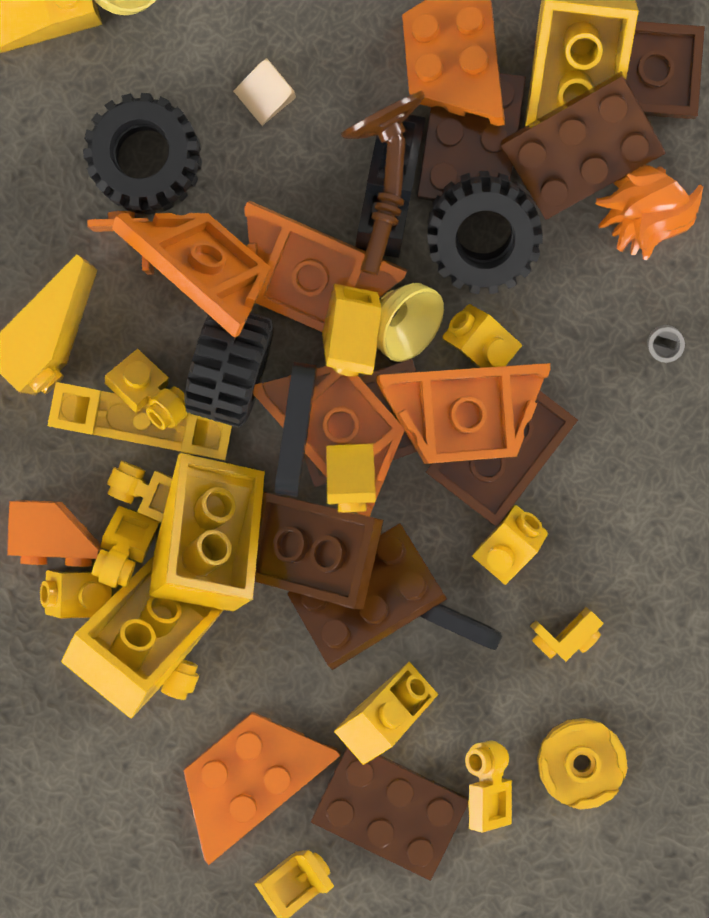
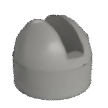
(662, 352)

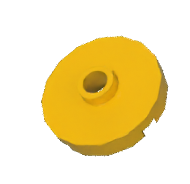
(582, 787)

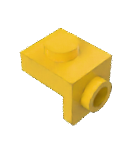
(481, 338)
(511, 544)
(73, 594)
(579, 634)
(295, 882)

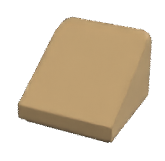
(265, 92)

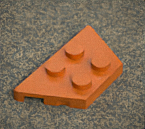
(454, 57)
(201, 262)
(307, 266)
(465, 410)
(341, 414)
(249, 778)

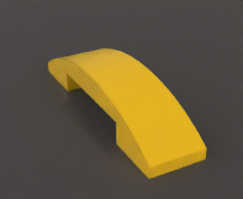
(109, 416)

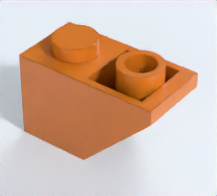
(46, 531)

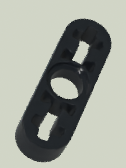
(295, 429)

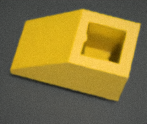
(351, 330)
(350, 476)
(386, 714)

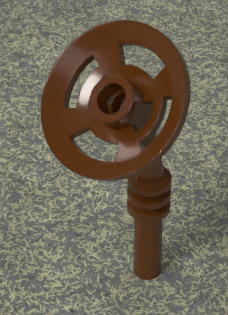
(389, 128)

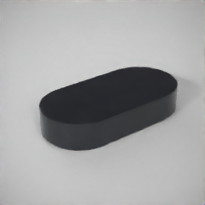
(464, 626)

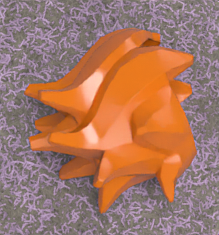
(649, 209)

